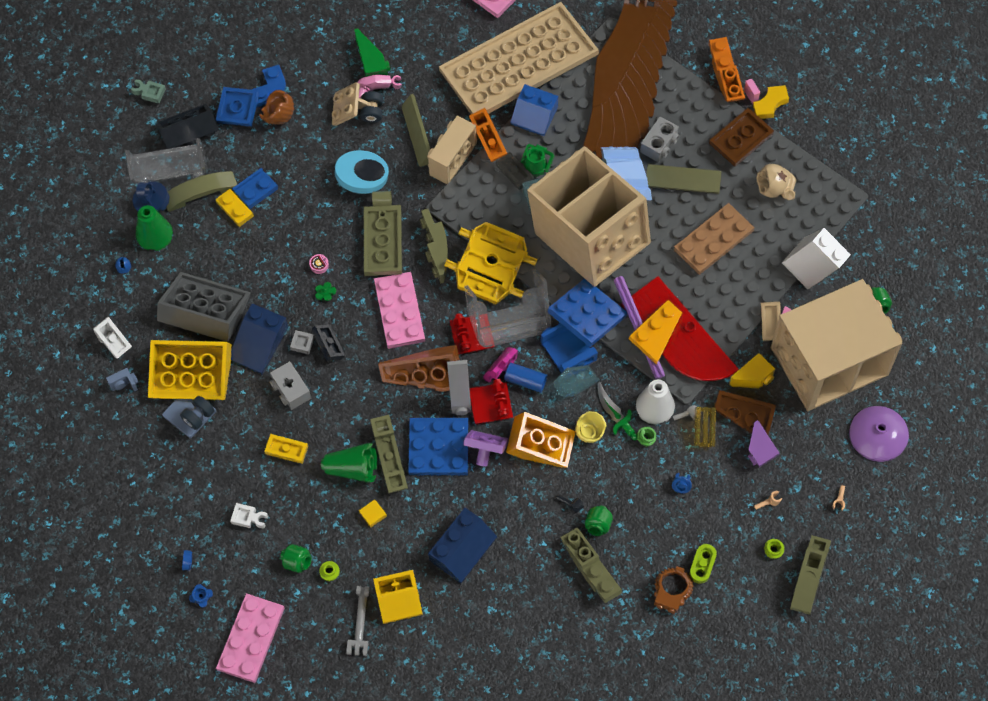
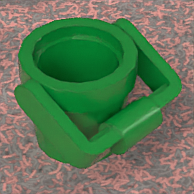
(535, 161)

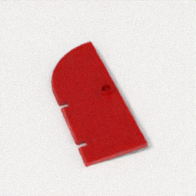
(689, 346)

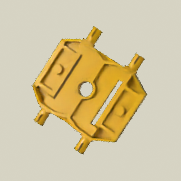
(509, 252)

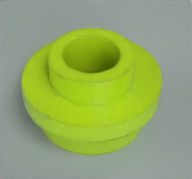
(774, 543)
(329, 576)

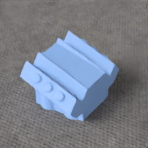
(629, 166)

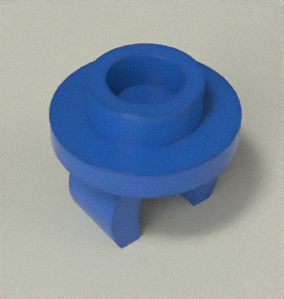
(681, 484)

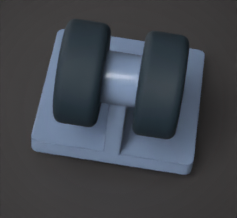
(189, 414)

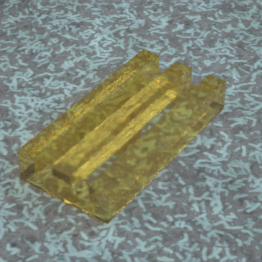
(705, 410)

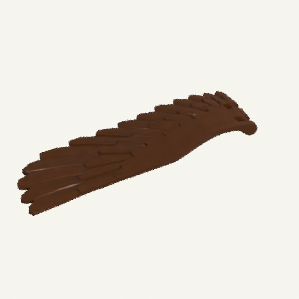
(628, 74)

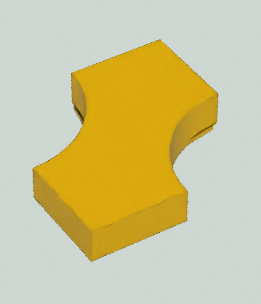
(775, 97)

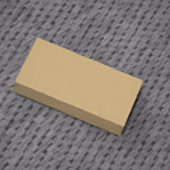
(770, 315)

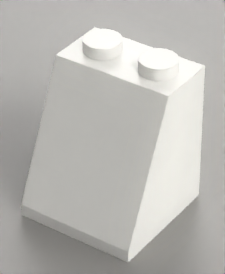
(815, 258)

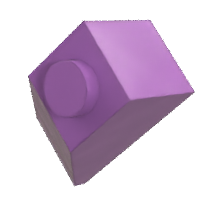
(761, 447)

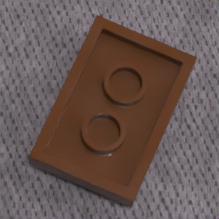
(741, 137)

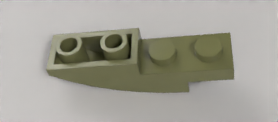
(437, 245)
(590, 565)
(810, 574)

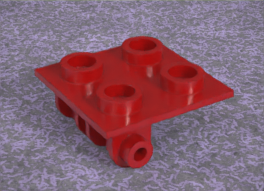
(464, 335)
(491, 402)

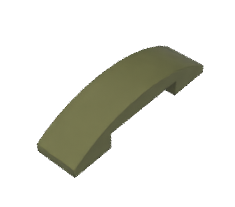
(200, 187)
(388, 454)

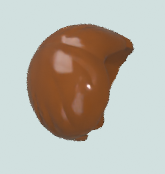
(278, 108)

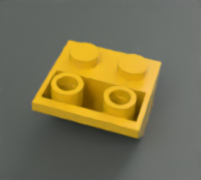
(398, 596)

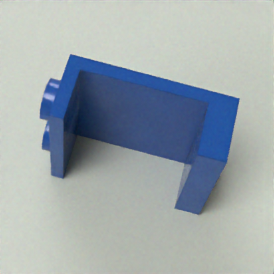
(566, 348)

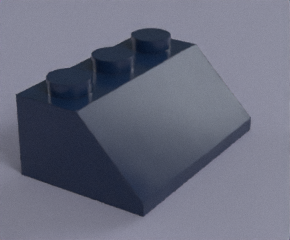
(462, 545)

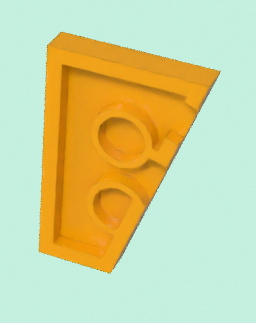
(656, 331)

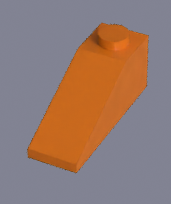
(488, 134)

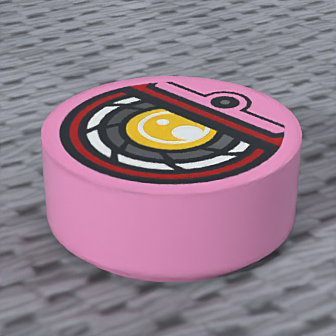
(319, 264)

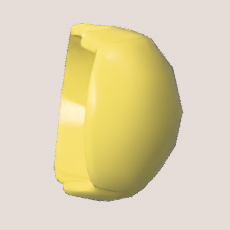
(590, 427)

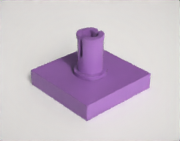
(485, 444)

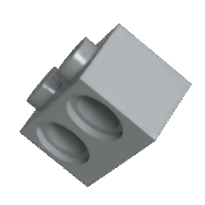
(656, 138)

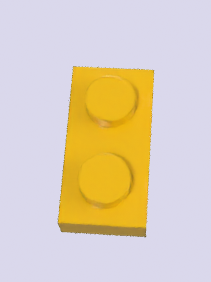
(234, 207)
(286, 448)

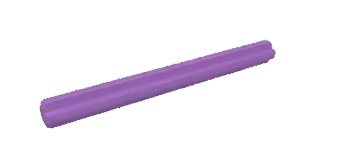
(635, 319)

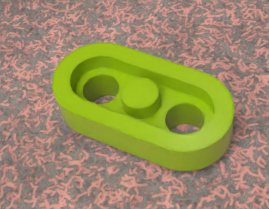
(701, 564)

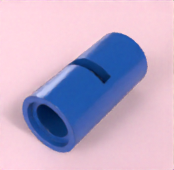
(525, 377)

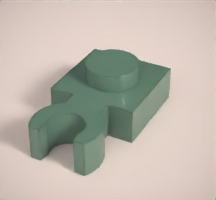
(151, 91)

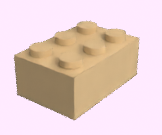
(452, 149)

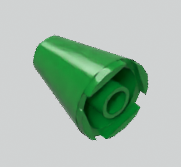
(152, 229)
(352, 463)

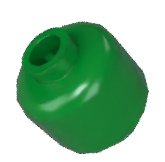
(883, 297)
(598, 520)
(296, 558)

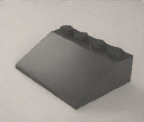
(202, 306)

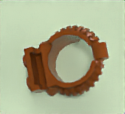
(668, 601)

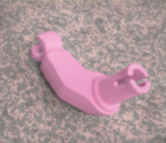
(376, 82)

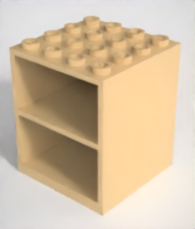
(589, 215)
(835, 344)

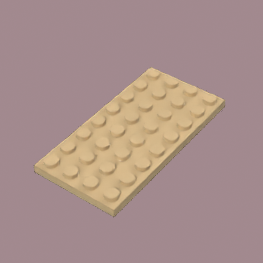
(522, 55)

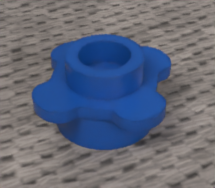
(199, 589)

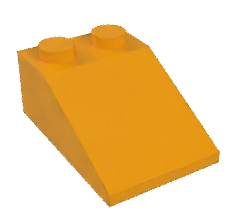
(540, 440)

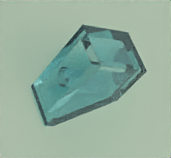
(575, 380)

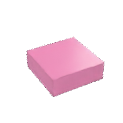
(751, 90)

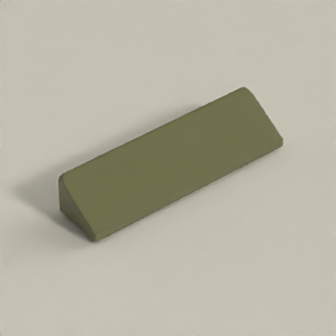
(416, 130)
(683, 178)

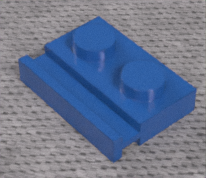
(255, 188)

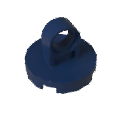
(151, 194)

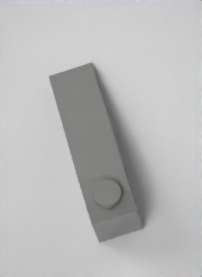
(459, 387)

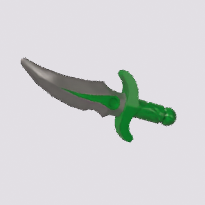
(615, 412)

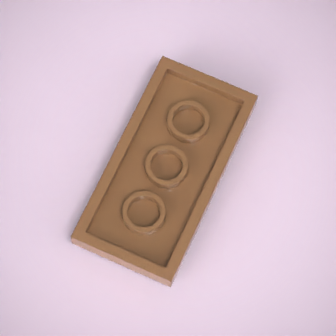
(713, 238)

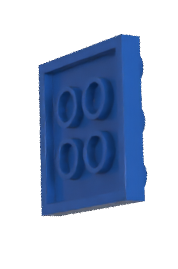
(587, 312)
(438, 446)

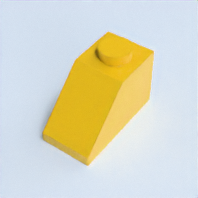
(753, 374)

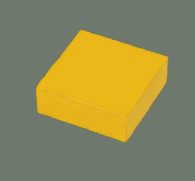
(372, 513)

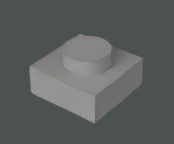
(302, 342)

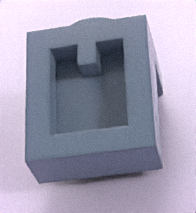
(121, 379)

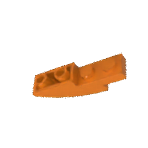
(725, 71)

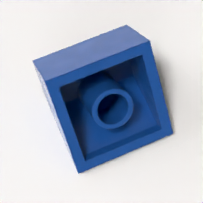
(534, 110)

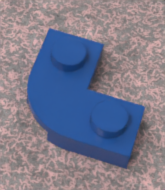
(274, 80)

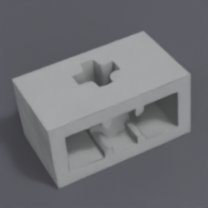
(286, 376)

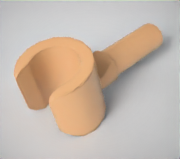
(840, 498)
(770, 500)

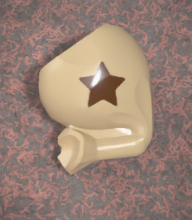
(776, 181)

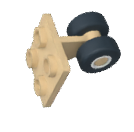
(348, 102)

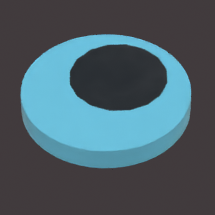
(361, 172)

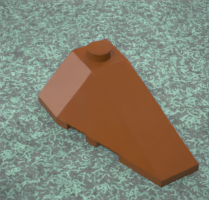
(421, 369)

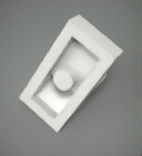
(111, 337)

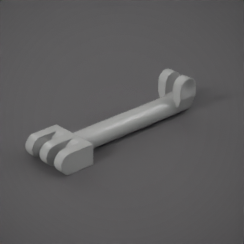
(363, 593)

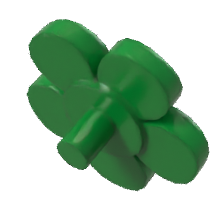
(325, 291)

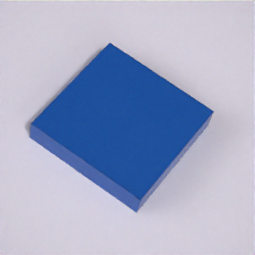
(237, 106)

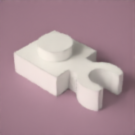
(245, 516)

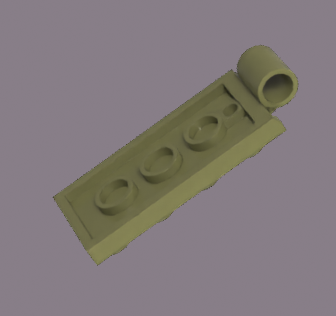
(382, 236)

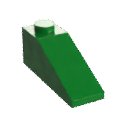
(371, 57)

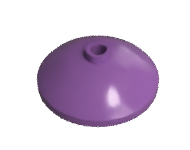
(879, 444)

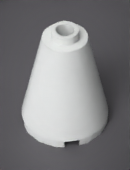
(655, 403)

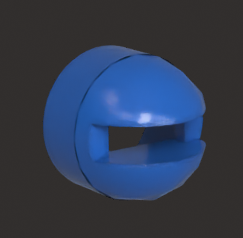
(127, 265)

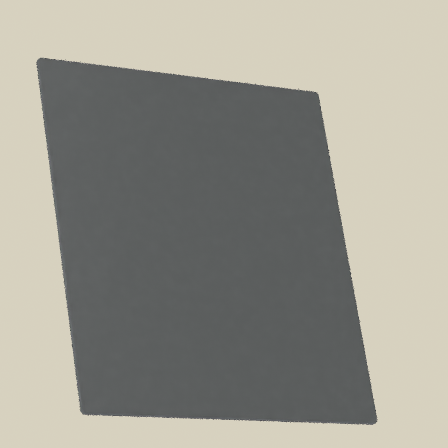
(729, 292)

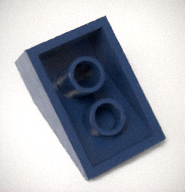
(258, 338)

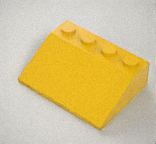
(189, 369)

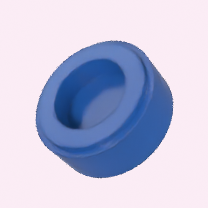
(187, 560)

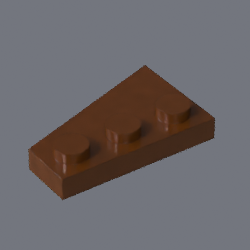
(745, 411)

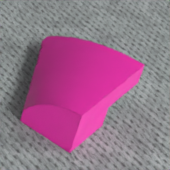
(501, 364)

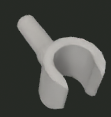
(690, 411)

